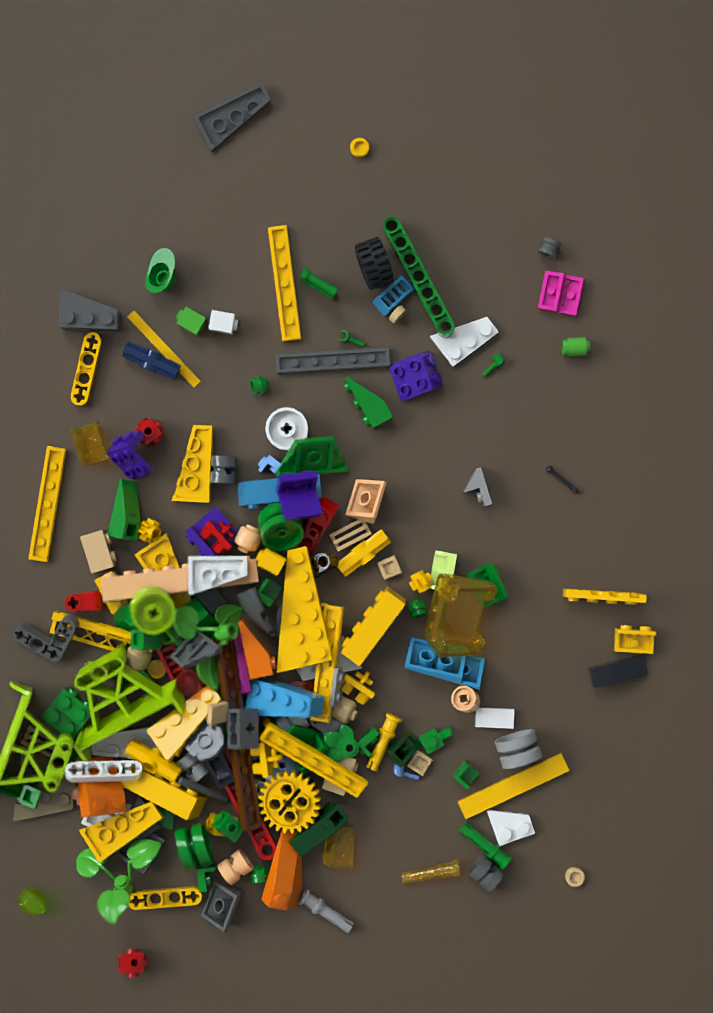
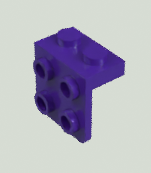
(416, 375)
(127, 458)
(298, 495)
(205, 546)

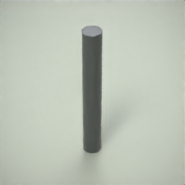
(202, 789)

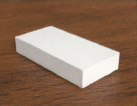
(494, 717)

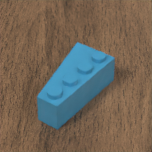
(262, 491)
(282, 699)

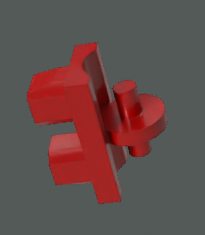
(210, 530)

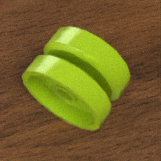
(148, 599)

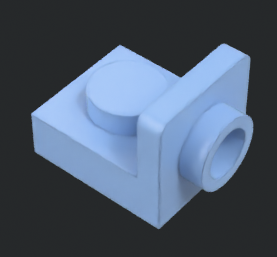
(269, 460)

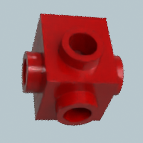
(155, 437)
(125, 966)

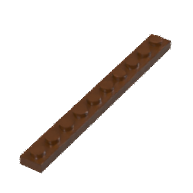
(240, 758)

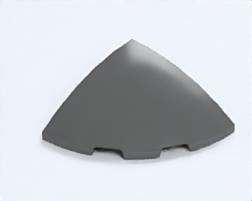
(257, 611)

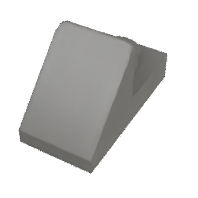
(477, 481)

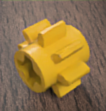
(149, 530)
(420, 581)

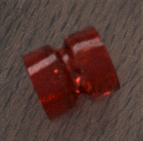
(189, 682)

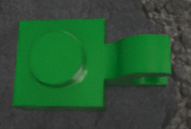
(433, 740)

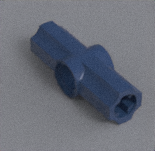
(151, 361)

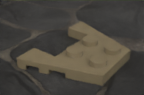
(49, 802)

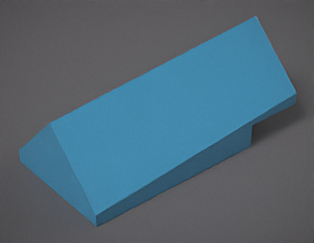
(456, 669)

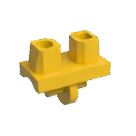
(365, 692)
(268, 758)

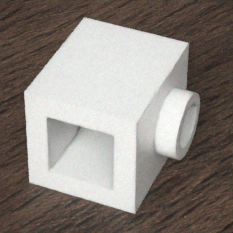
(223, 322)

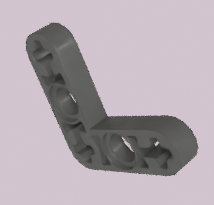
(53, 643)

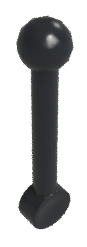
(549, 469)

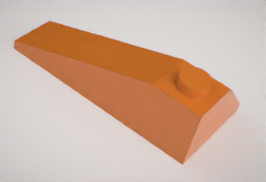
(285, 876)

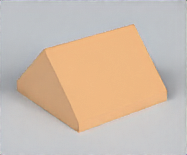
(366, 500)

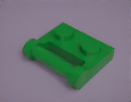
(318, 284)

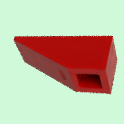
(317, 525)

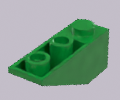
(372, 406)
(125, 515)

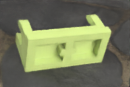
(442, 564)

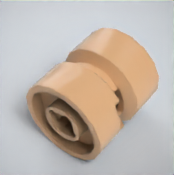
(465, 699)
(233, 868)

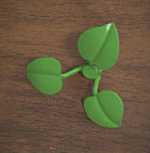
(186, 624)
(114, 903)

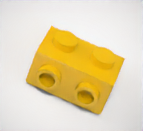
(634, 640)

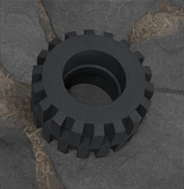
(374, 263)

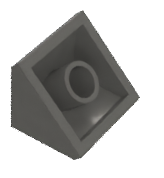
(221, 905)

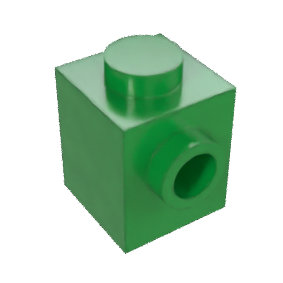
(227, 825)

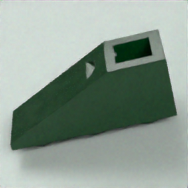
(328, 821)

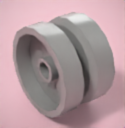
(518, 748)

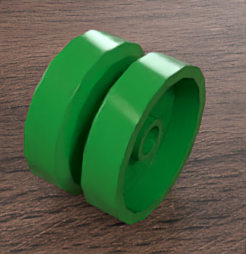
(277, 532)
(194, 846)

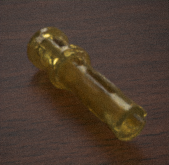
(439, 871)

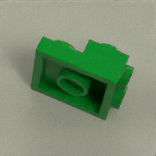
(68, 712)

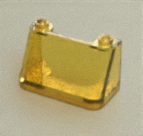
(457, 615)

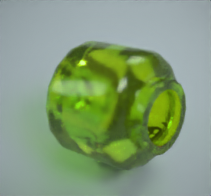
(32, 901)

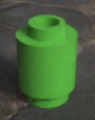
(575, 346)

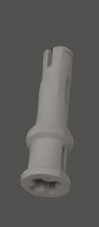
(318, 907)

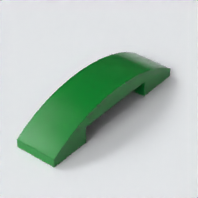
(24, 792)

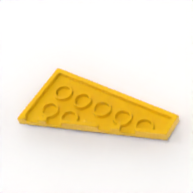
(303, 626)

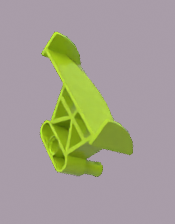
(90, 679)
(62, 747)

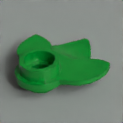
(338, 741)

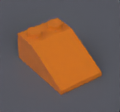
(258, 656)
(101, 797)

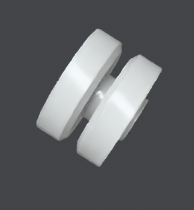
(286, 417)

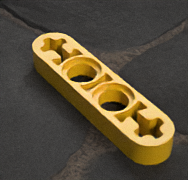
(89, 369)
(165, 899)

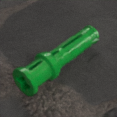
(492, 851)

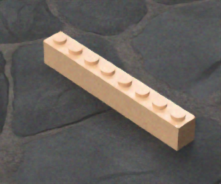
(169, 579)

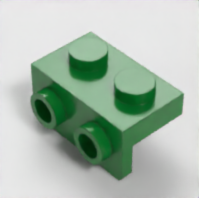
(490, 573)

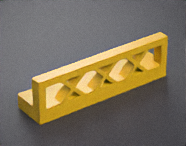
(87, 625)

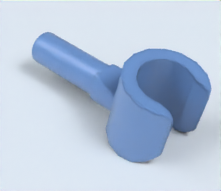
(400, 772)

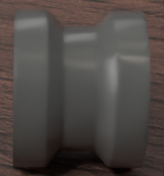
(549, 248)

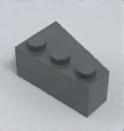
(85, 314)

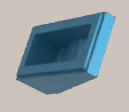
(386, 306)

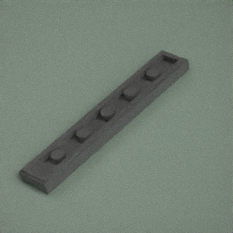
(333, 360)

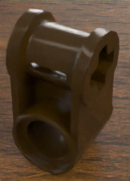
(319, 565)

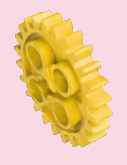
(303, 813)

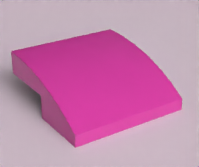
(561, 293)

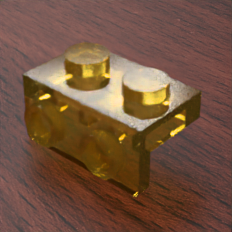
(90, 444)
(340, 848)

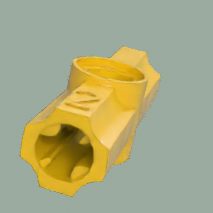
(363, 552)
(153, 760)

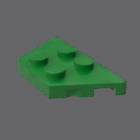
(313, 454)

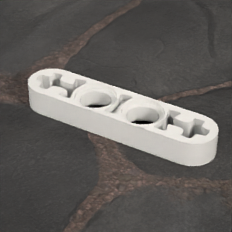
(103, 767)

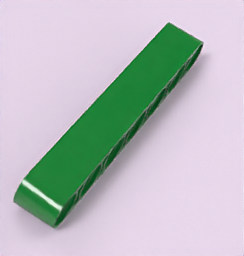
(417, 267)

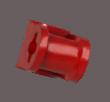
(87, 601)

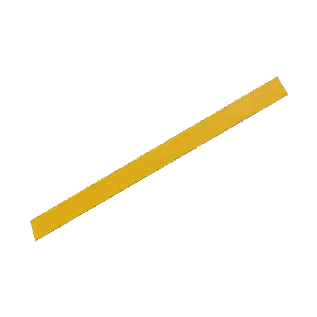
(162, 347)

